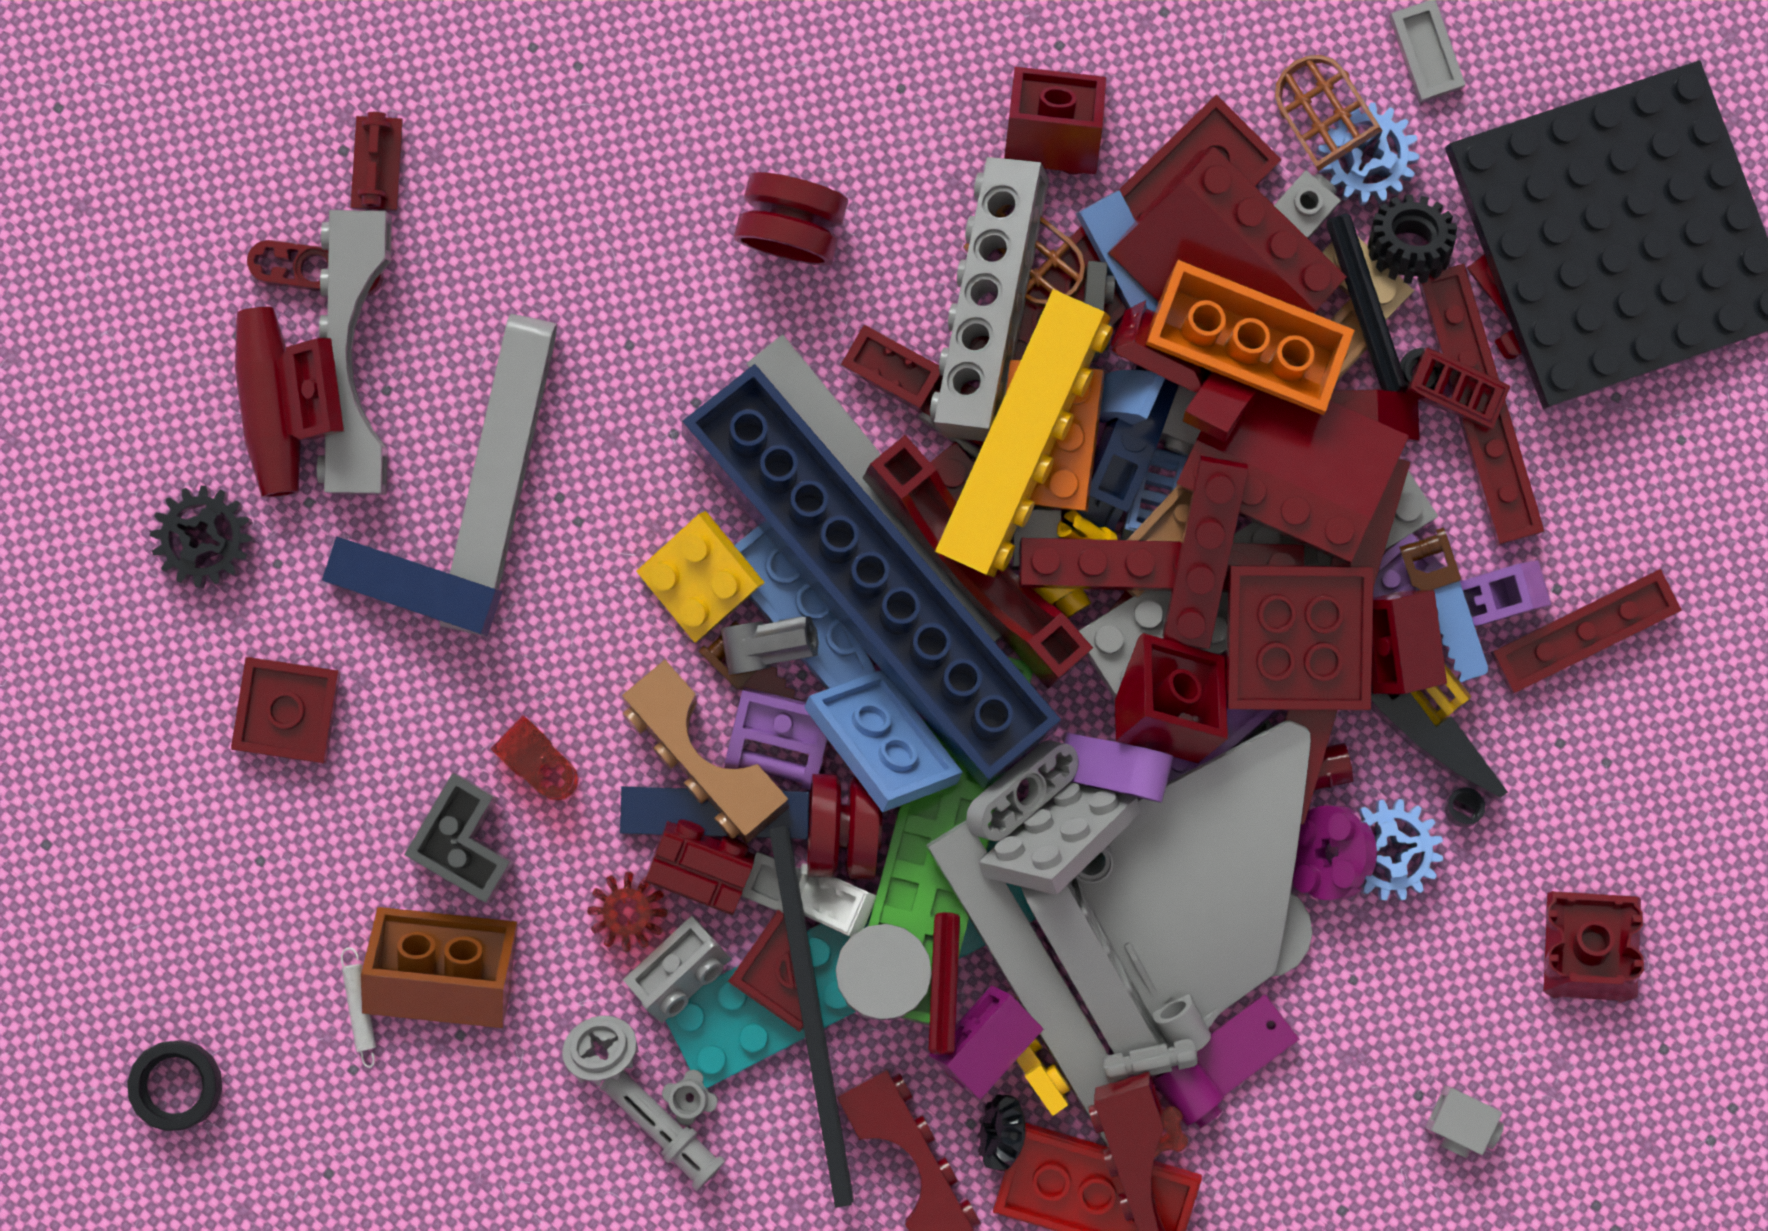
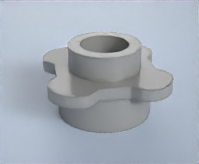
(676, 1097)

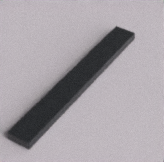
(811, 1016)

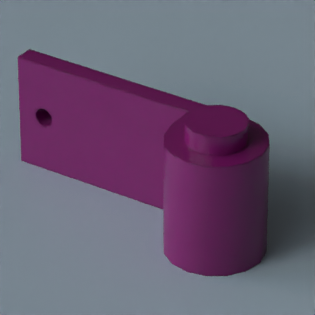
(1226, 1061)

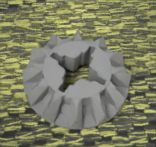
(610, 1033)

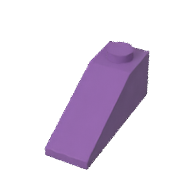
(1505, 593)

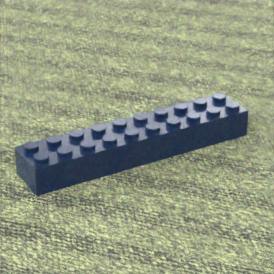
(870, 576)

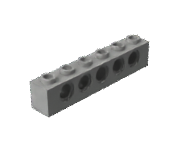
(1001, 184)

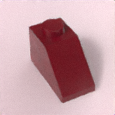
(1383, 406)

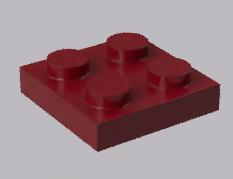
(285, 710)

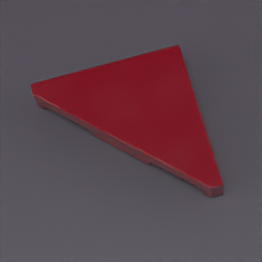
(769, 973)

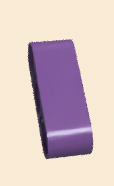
(1121, 767)

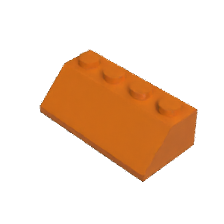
(1249, 337)

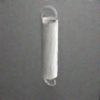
(360, 1022)

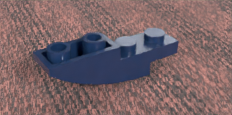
(1124, 459)

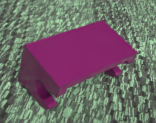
(988, 1041)

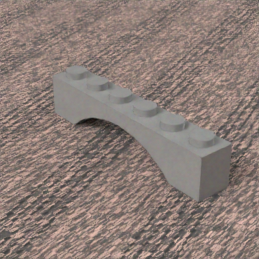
(357, 255)

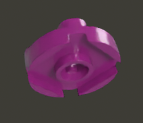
(1355, 853)

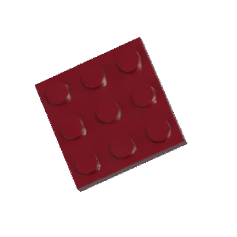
(1299, 637)

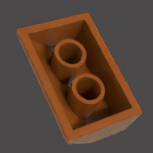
(438, 967)

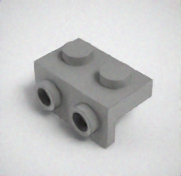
(677, 970)

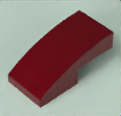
(1220, 405)

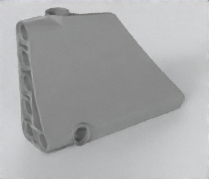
(1186, 897)

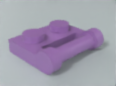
(777, 723)

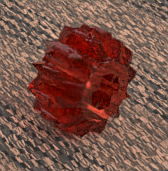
(612, 915)

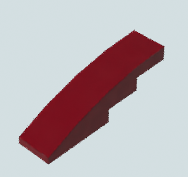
(897, 371)

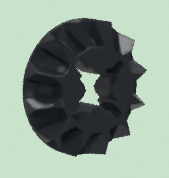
(1001, 1132)

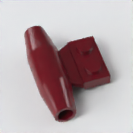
(282, 397)

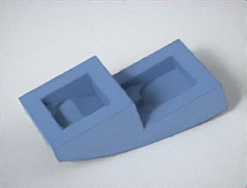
(1129, 395)

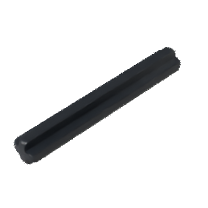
(1366, 303)

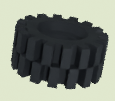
(1415, 219)

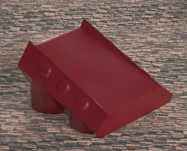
(1130, 344)
(1592, 946)

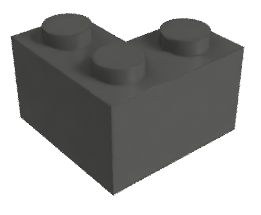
(449, 844)

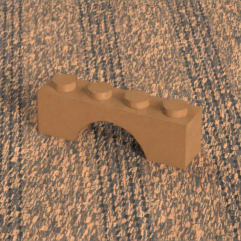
(742, 796)

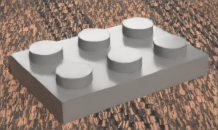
(1060, 838)

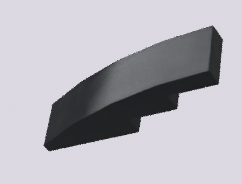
(1441, 744)

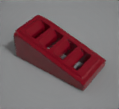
(1418, 389)

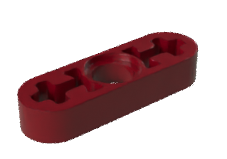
(279, 274)

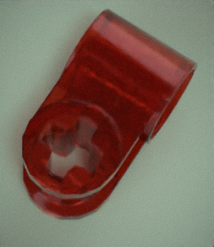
(532, 755)

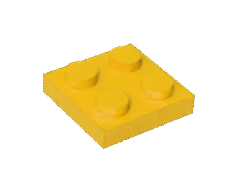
(700, 576)

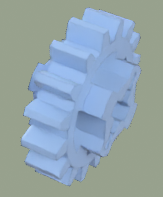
(1384, 162)
(1397, 871)

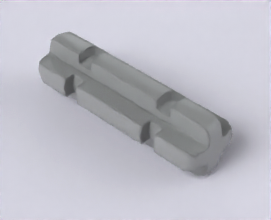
(1155, 1059)

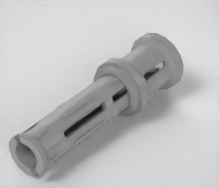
(678, 1143)

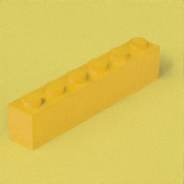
(1024, 434)

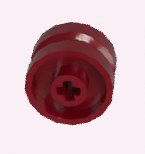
(791, 218)
(842, 826)

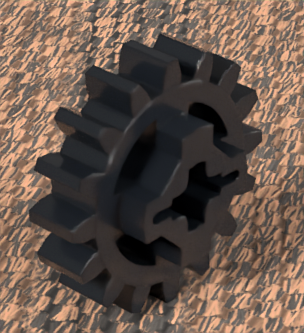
(193, 554)

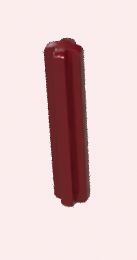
(944, 983)

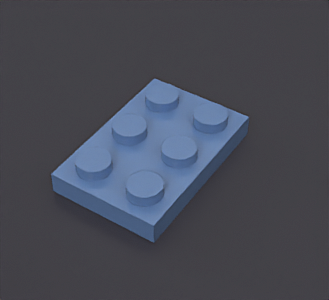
(883, 740)

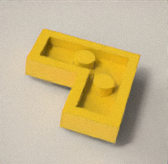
(1046, 1082)

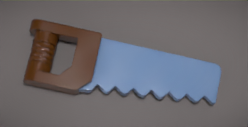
(1453, 611)

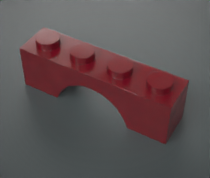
(880, 1111)

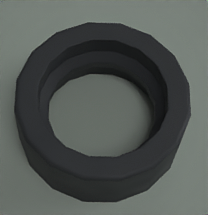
(138, 1087)

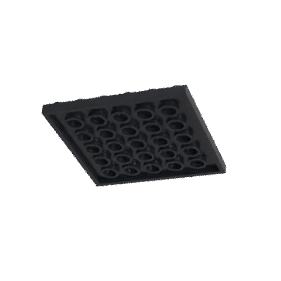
(1618, 232)

